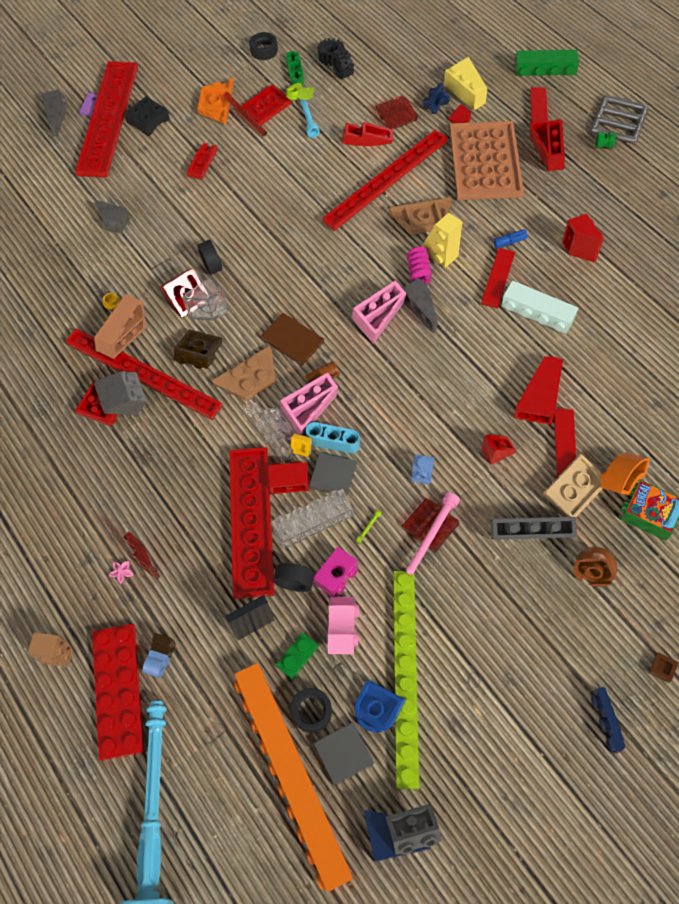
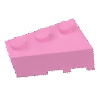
(378, 310)
(309, 402)

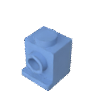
(422, 469)

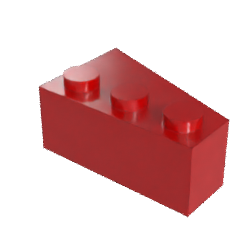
(549, 143)

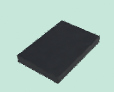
(250, 617)

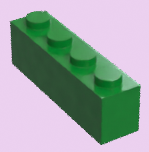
(546, 62)

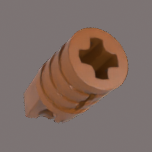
(330, 367)

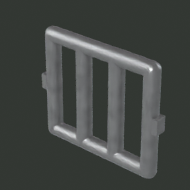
(618, 124)

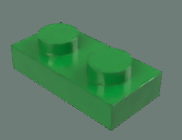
(297, 656)

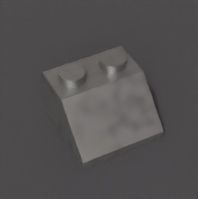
(121, 393)

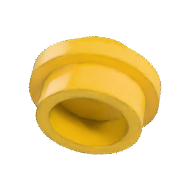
(111, 300)

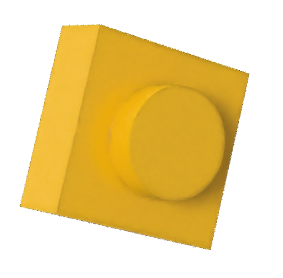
(301, 445)

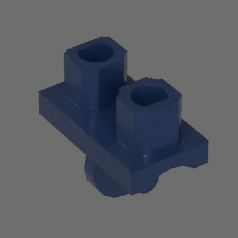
(436, 98)

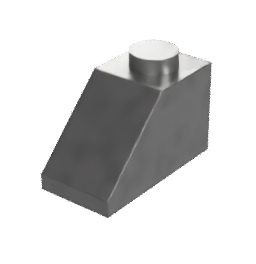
(113, 216)

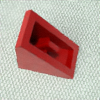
(497, 448)

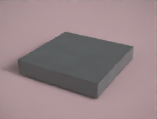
(332, 473)
(343, 753)

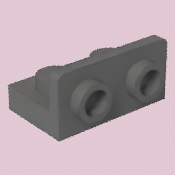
(414, 829)

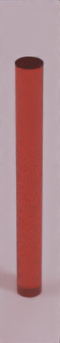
(244, 113)

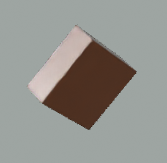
(663, 667)

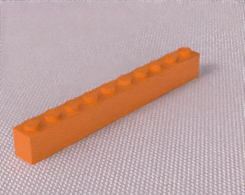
(293, 779)

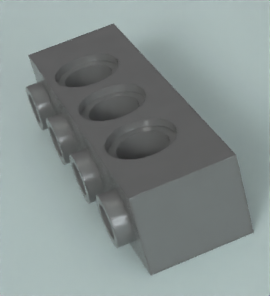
(533, 528)

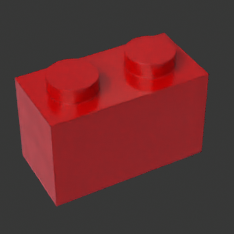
(288, 477)

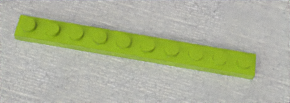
(406, 682)

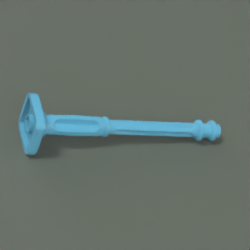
(150, 839)

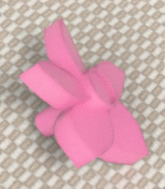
(121, 571)

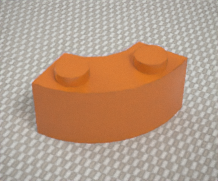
(624, 473)

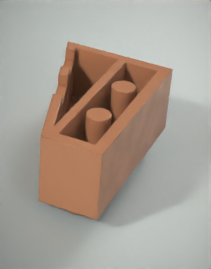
(121, 327)

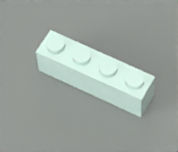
(539, 307)

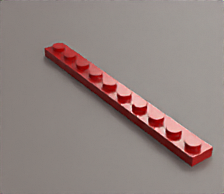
(384, 180)
(148, 376)

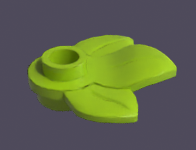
(298, 92)

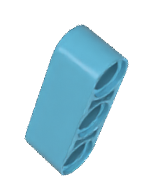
(340, 443)

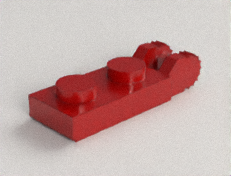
(201, 161)

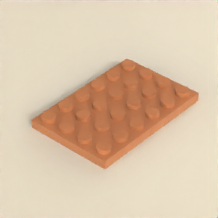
(486, 160)

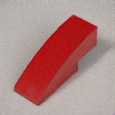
(366, 135)

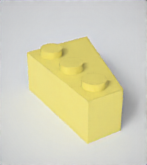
(466, 83)
(444, 240)

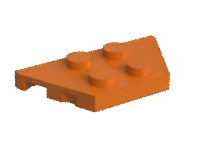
(212, 102)

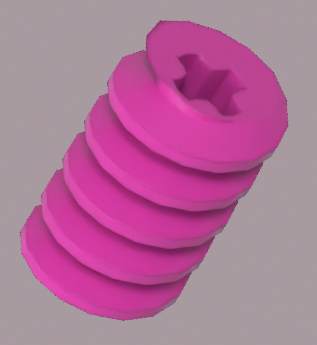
(419, 264)

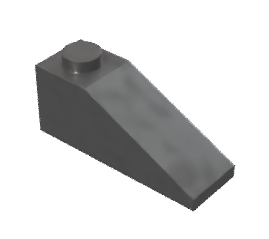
(55, 109)
(420, 301)

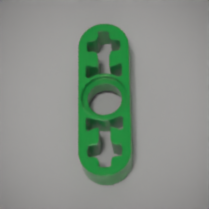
(294, 64)

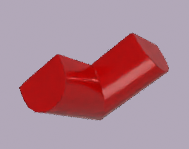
(91, 408)

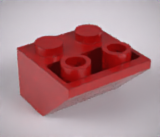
(582, 238)

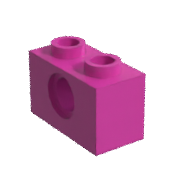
(339, 561)

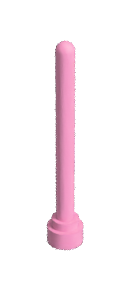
(449, 502)

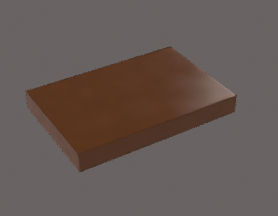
(292, 339)

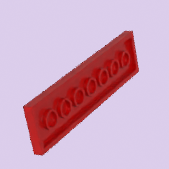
(251, 524)

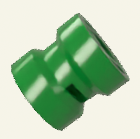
(605, 140)

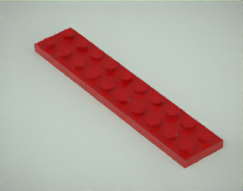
(106, 120)

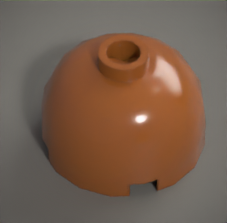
(596, 566)

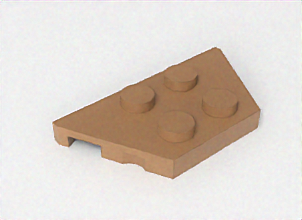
(421, 216)
(249, 376)

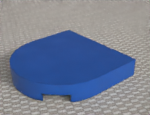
(377, 707)

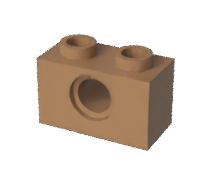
(50, 649)

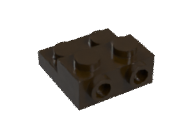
(197, 349)

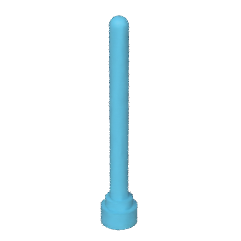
(312, 128)

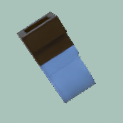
(159, 655)

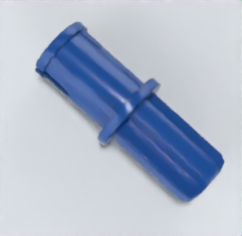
(510, 238)

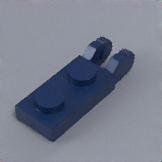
(608, 720)

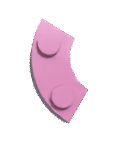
(342, 625)

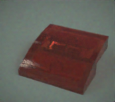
(396, 112)
(422, 519)
(141, 555)

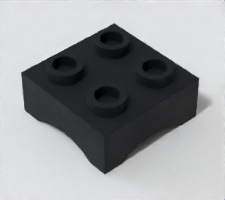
(147, 115)

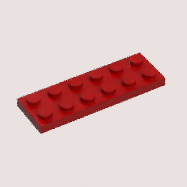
(117, 692)

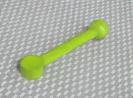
(377, 513)

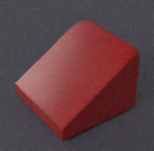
(460, 115)

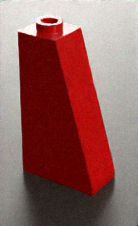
(541, 394)

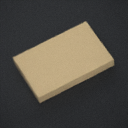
(574, 487)

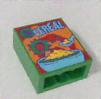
(651, 510)

